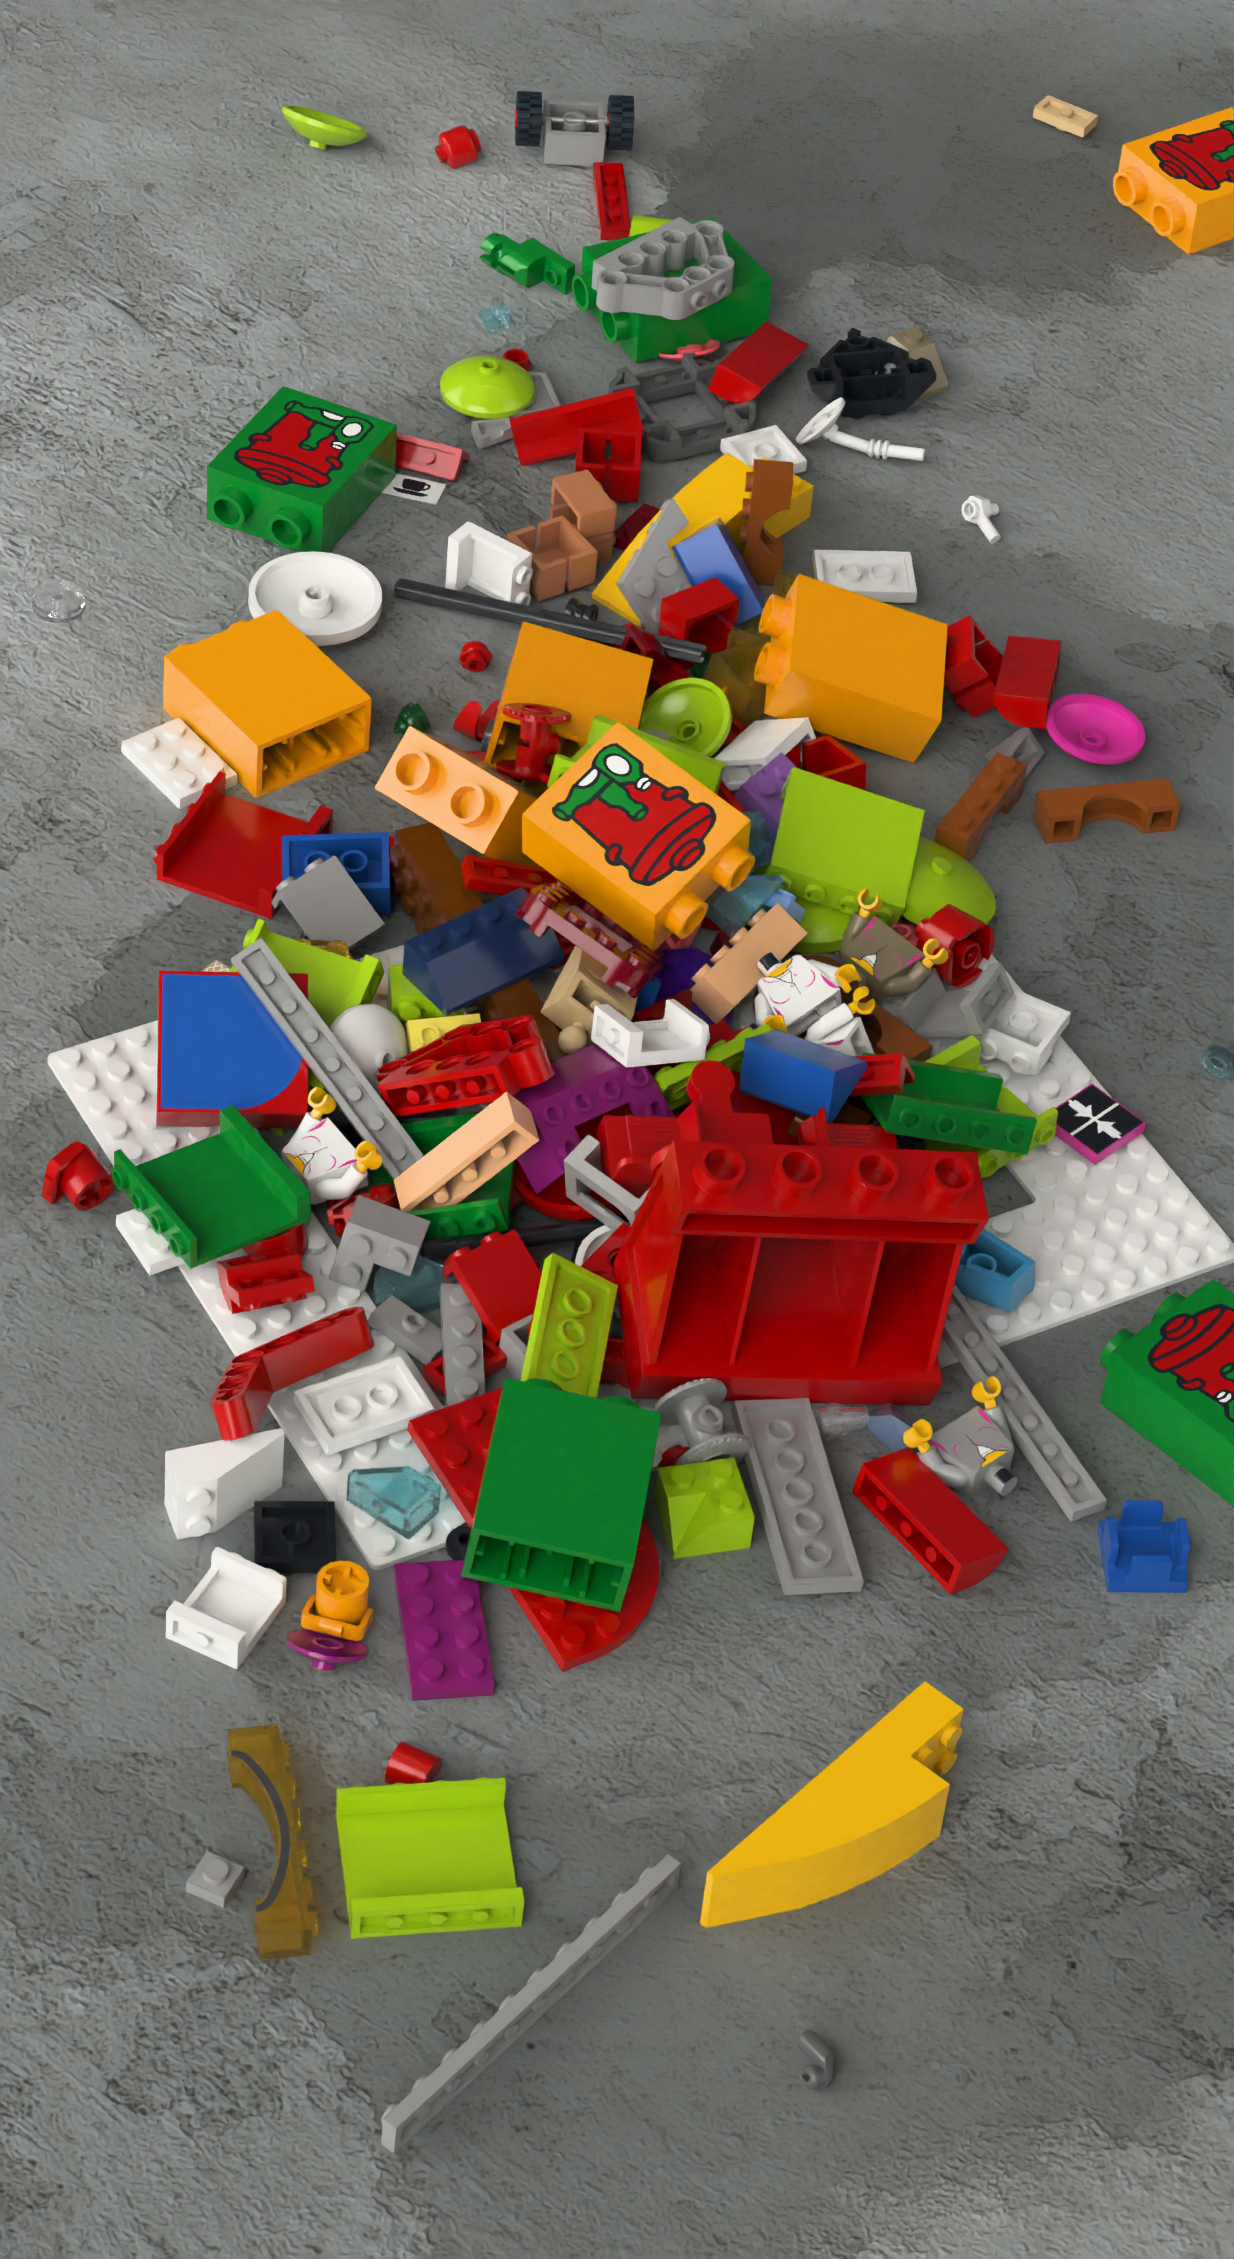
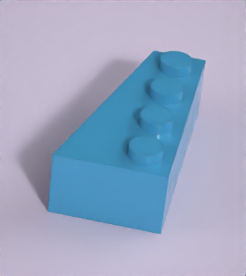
(995, 1272)

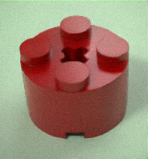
(963, 937)

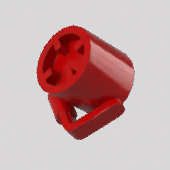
(77, 1175)

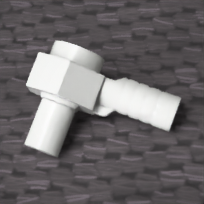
(978, 510)

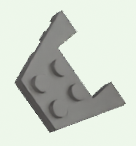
(498, 430)
(654, 569)

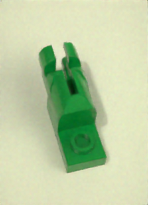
(528, 262)

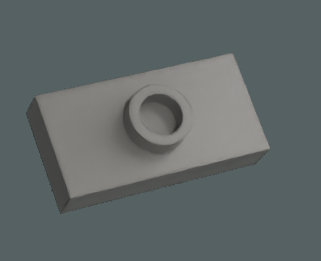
(407, 1329)

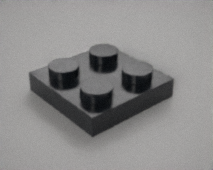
(294, 1535)

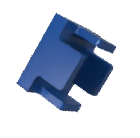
(1143, 1551)

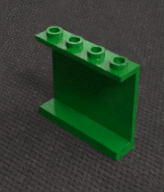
(952, 1108)
(216, 1192)
(482, 1210)

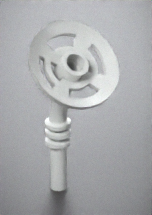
(824, 425)

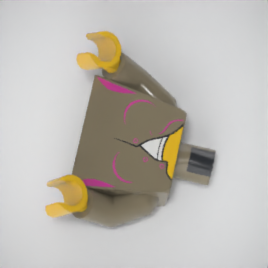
(884, 957)

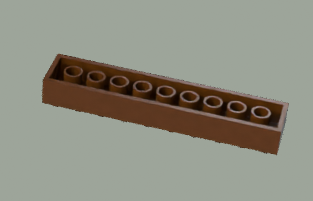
(434, 893)

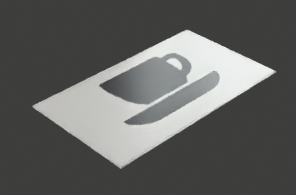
(415, 489)

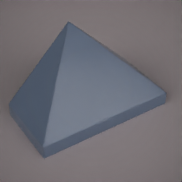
(889, 1425)

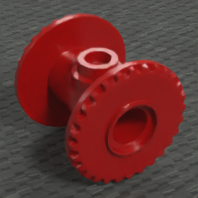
(540, 742)

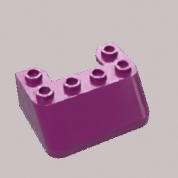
(578, 1092)

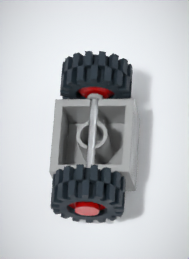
(573, 130)

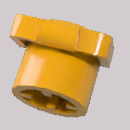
(340, 1602)

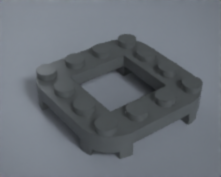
(660, 438)

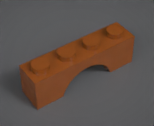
(770, 493)
(993, 790)
(1144, 804)
(892, 1036)

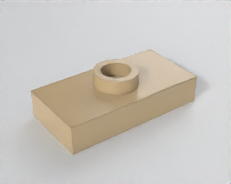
(1065, 116)

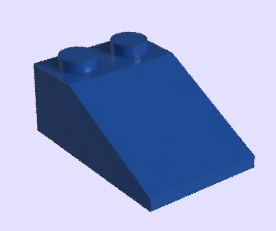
(361, 854)

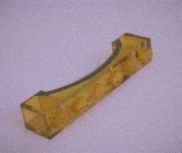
(282, 1917)

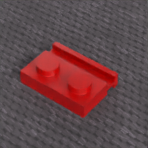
(380, 1193)

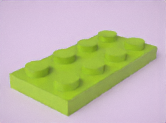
(673, 1080)
(570, 1327)

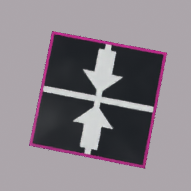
(1096, 1124)

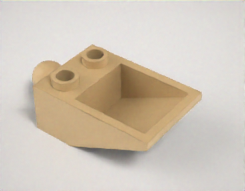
(575, 997)

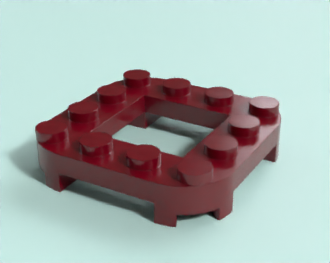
(627, 960)

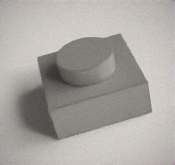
(215, 1879)

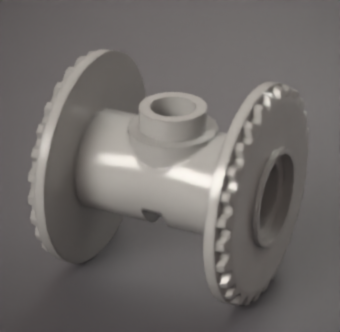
(701, 1421)

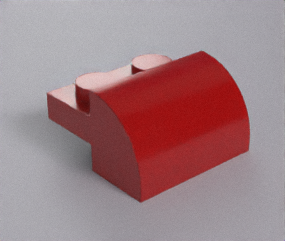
(264, 1280)

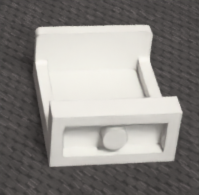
(488, 565)
(760, 745)
(673, 1039)
(228, 1609)

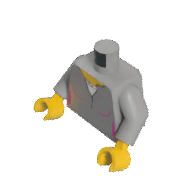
(972, 1449)

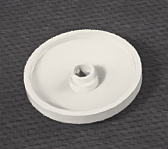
(319, 594)

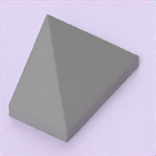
(1021, 747)

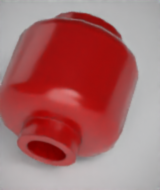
(458, 147)

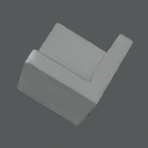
(514, 1345)

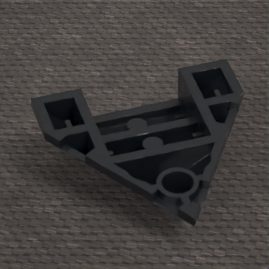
(870, 376)

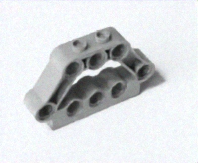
(634, 274)

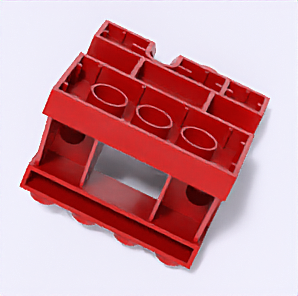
(785, 1262)

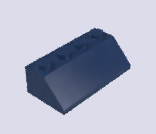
(478, 954)

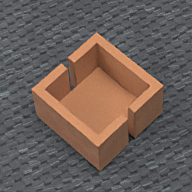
(586, 509)
(561, 557)

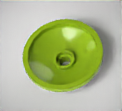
(323, 127)
(487, 387)
(687, 709)

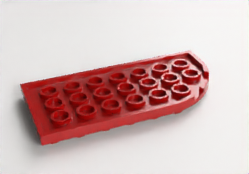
(456, 1449)

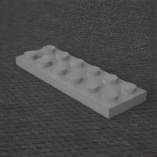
(797, 1497)

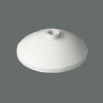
(371, 1038)

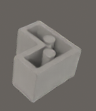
(378, 1237)

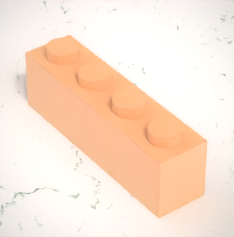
(736, 968)
(468, 1156)

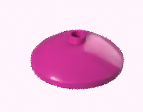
(1095, 729)

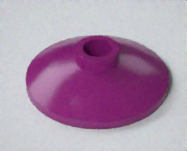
(326, 1649)

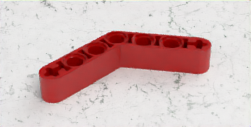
(284, 1361)

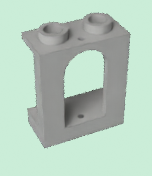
(584, 1174)

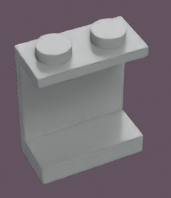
(329, 904)
(944, 1013)

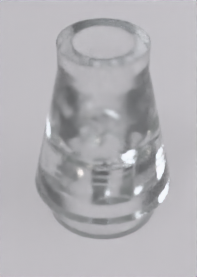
(839, 1420)

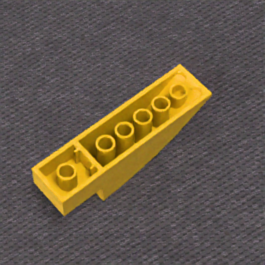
(710, 495)
(849, 1821)

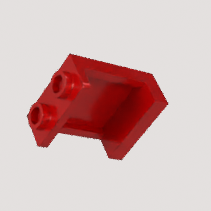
(497, 1280)

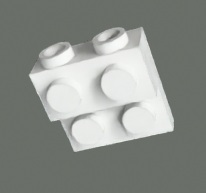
(1024, 1033)

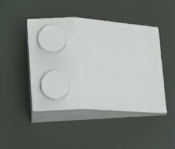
(220, 1480)

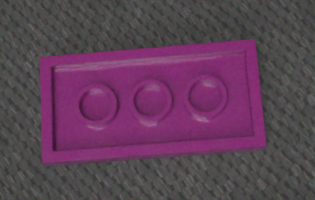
(443, 1631)

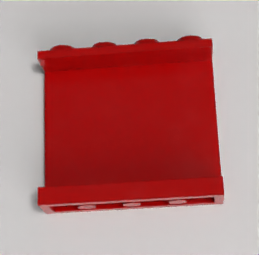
(232, 848)

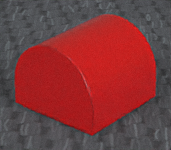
(412, 1765)

